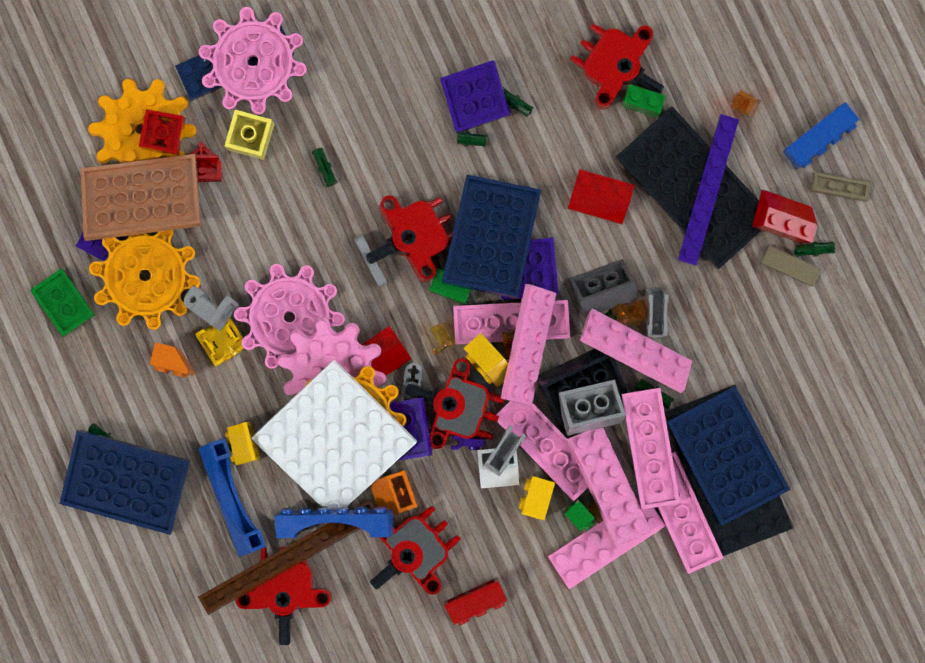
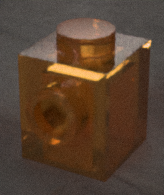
(745, 103)

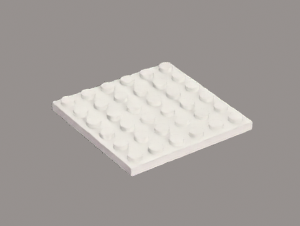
(334, 438)

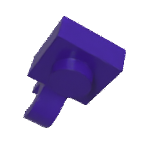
(472, 443)

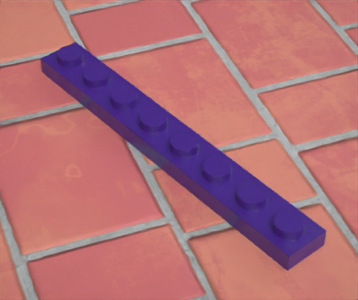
(708, 190)

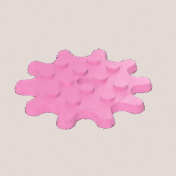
(250, 40)
(277, 298)
(318, 350)

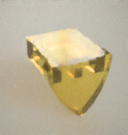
(442, 337)

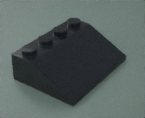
(579, 372)

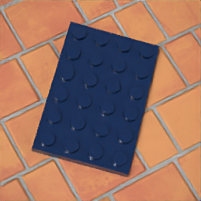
(491, 236)
(728, 456)
(124, 482)

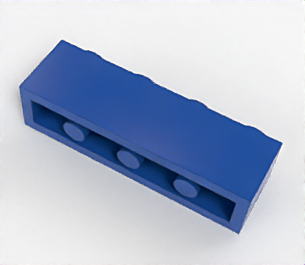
(821, 135)

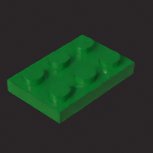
(62, 302)

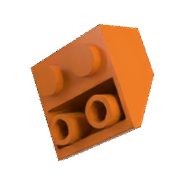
(170, 358)
(394, 492)

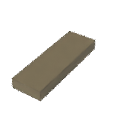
(840, 186)
(790, 266)

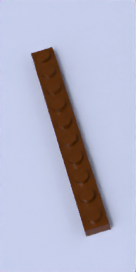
(277, 564)

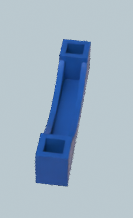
(217, 464)
(376, 522)

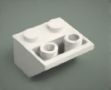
(489, 479)

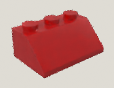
(601, 196)
(785, 218)
(392, 352)
(475, 602)

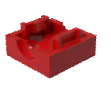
(153, 130)

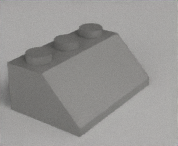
(591, 407)

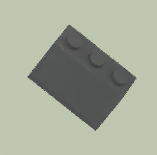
(604, 287)

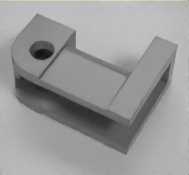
(201, 305)
(657, 312)
(504, 451)

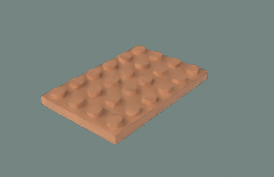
(140, 197)

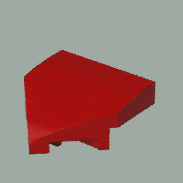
(208, 164)

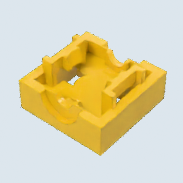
(226, 348)

